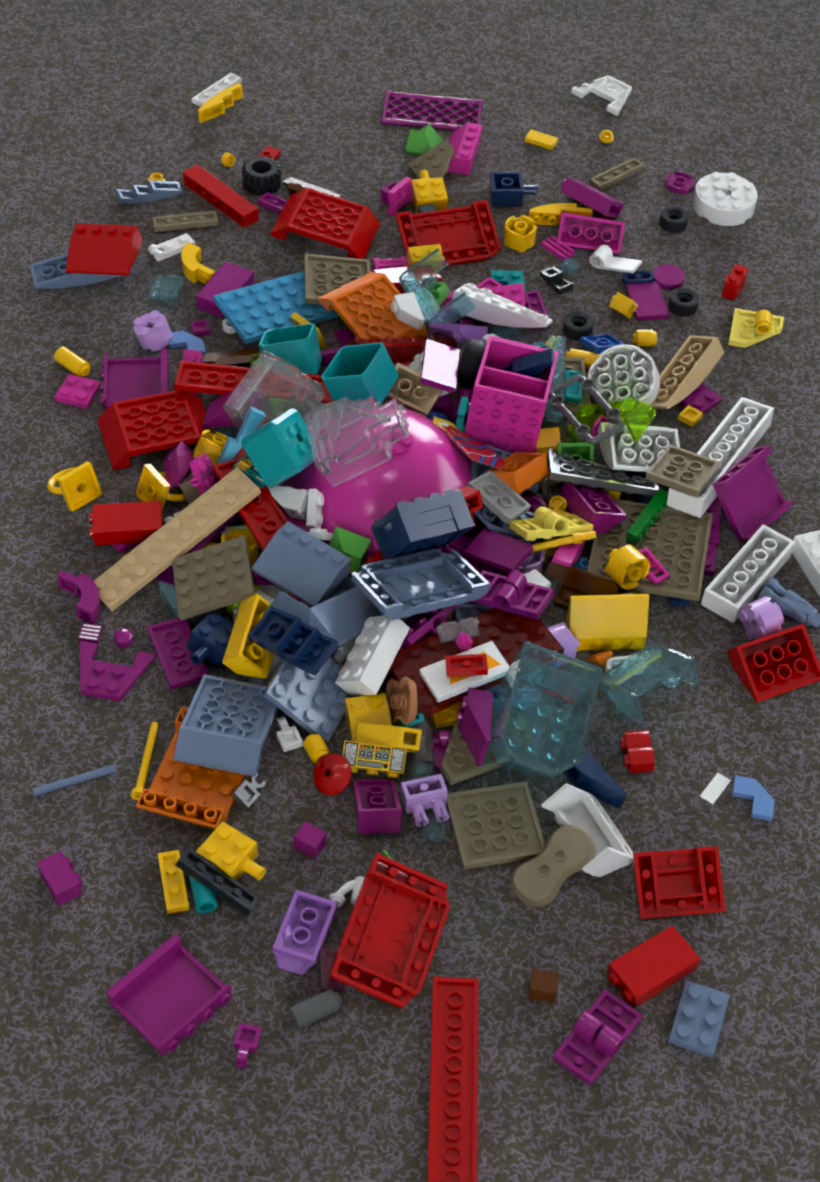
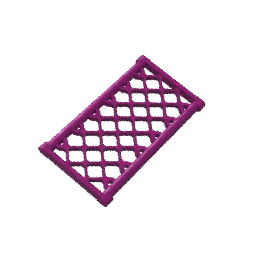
(427, 99)

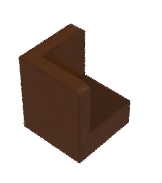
(543, 985)

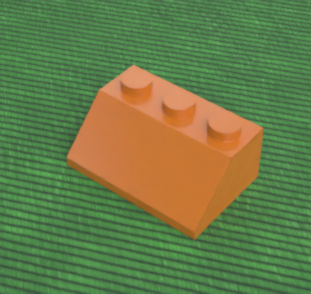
(522, 470)

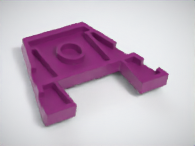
(109, 679)

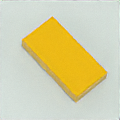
(541, 139)

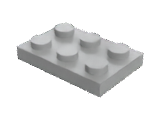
(499, 497)

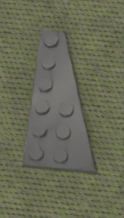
(596, 475)

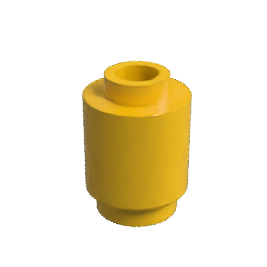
(763, 321)
(644, 338)
(315, 747)

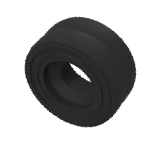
(673, 219)
(683, 309)
(580, 319)

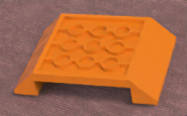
(367, 307)
(190, 790)

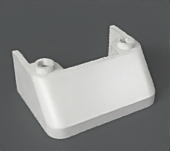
(584, 810)

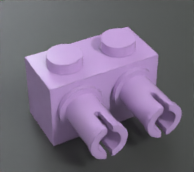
(425, 794)

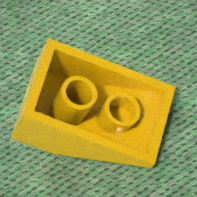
(366, 710)

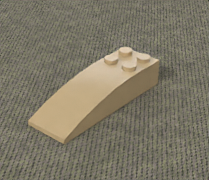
(687, 369)

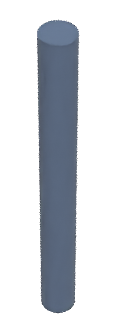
(74, 780)

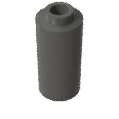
(315, 1008)

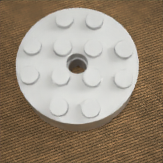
(725, 199)
(626, 364)

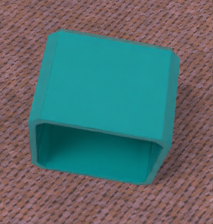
(295, 345)
(360, 373)
(279, 448)

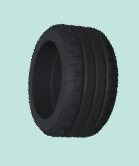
(470, 362)

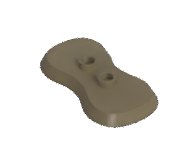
(540, 878)

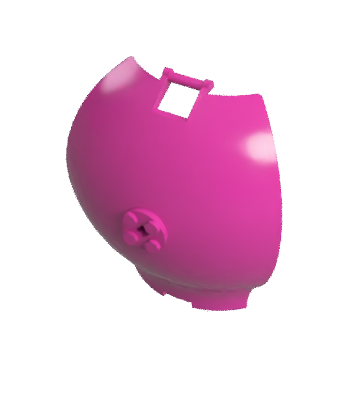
(420, 466)

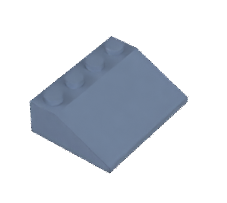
(302, 564)

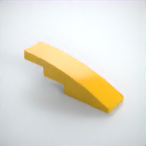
(217, 104)

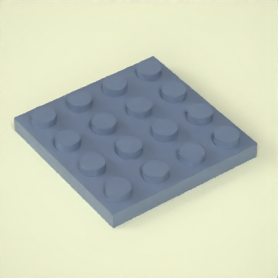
(309, 699)

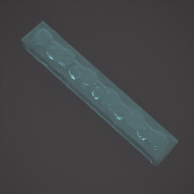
(558, 344)

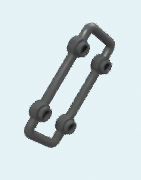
(583, 431)

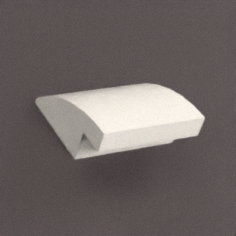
(624, 454)

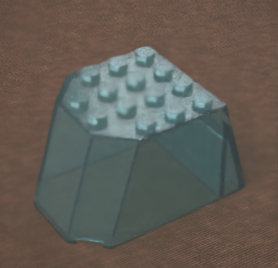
(543, 712)

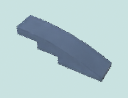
(154, 191)

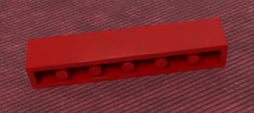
(220, 196)

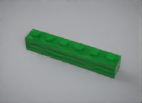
(647, 517)

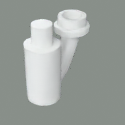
(354, 885)

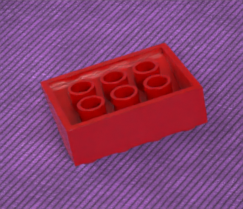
(103, 249)
(776, 663)

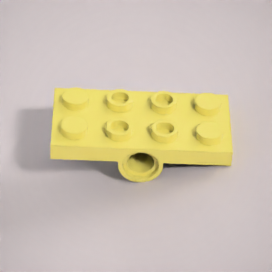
(549, 524)

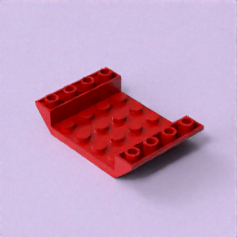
(328, 221)
(150, 425)

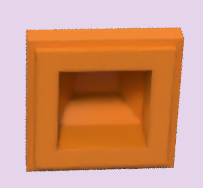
(600, 658)

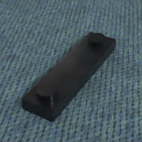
(217, 881)

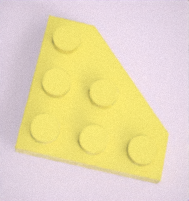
(743, 330)

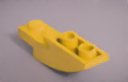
(551, 213)

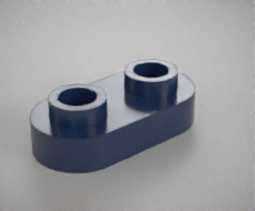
(638, 276)

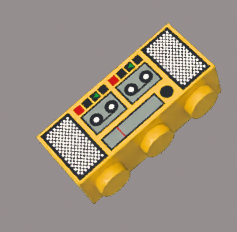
(375, 758)

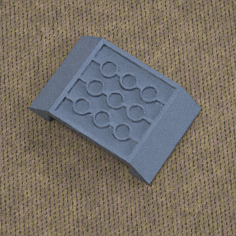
(225, 726)

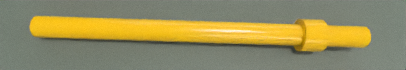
(576, 538)

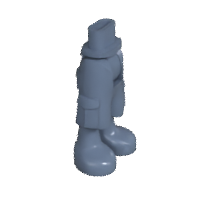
(791, 603)

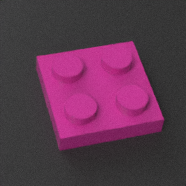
(77, 391)

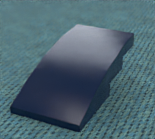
(293, 640)

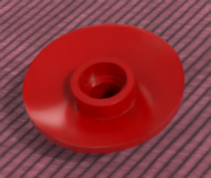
(339, 777)

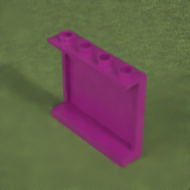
(133, 377)
(751, 494)
(168, 995)

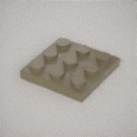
(682, 470)

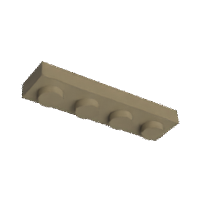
(616, 174)
(185, 221)

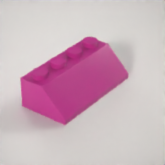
(466, 144)
(590, 232)

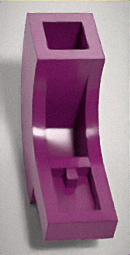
(84, 587)

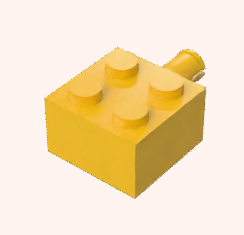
(429, 191)
(232, 852)

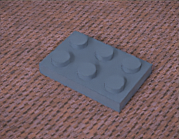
(699, 1018)

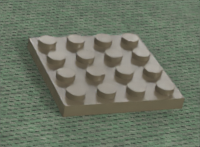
(328, 273)
(213, 577)
(495, 825)

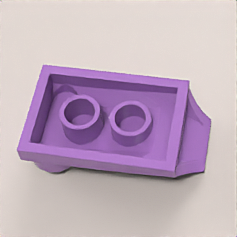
(458, 331)
(303, 931)

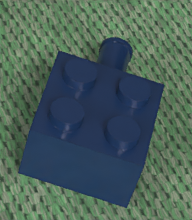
(508, 189)
(210, 639)

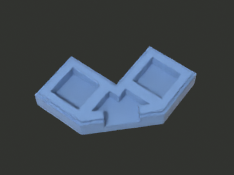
(184, 339)
(751, 789)

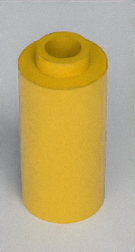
(589, 357)
(72, 362)

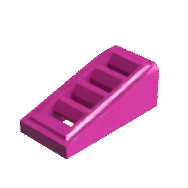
(654, 563)

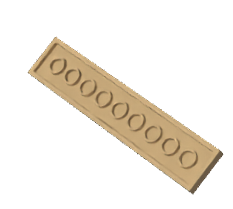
(175, 538)

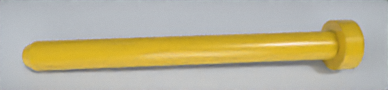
(136, 792)

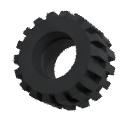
(261, 175)

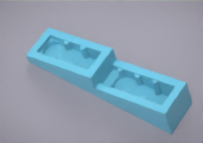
(250, 423)

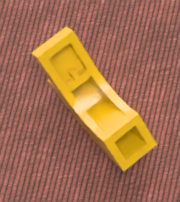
(191, 267)

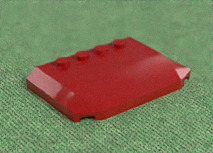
(463, 232)
(391, 932)

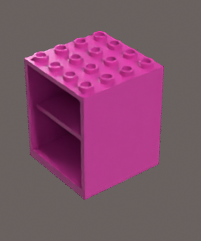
(507, 405)

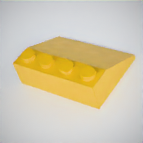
(609, 621)

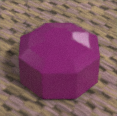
(123, 638)

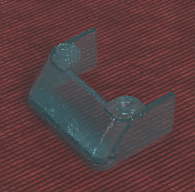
(421, 279)
(644, 672)

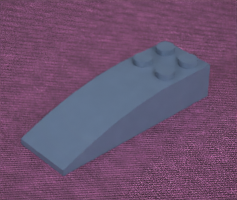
(53, 274)

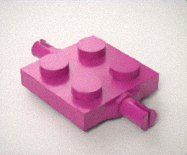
(202, 473)

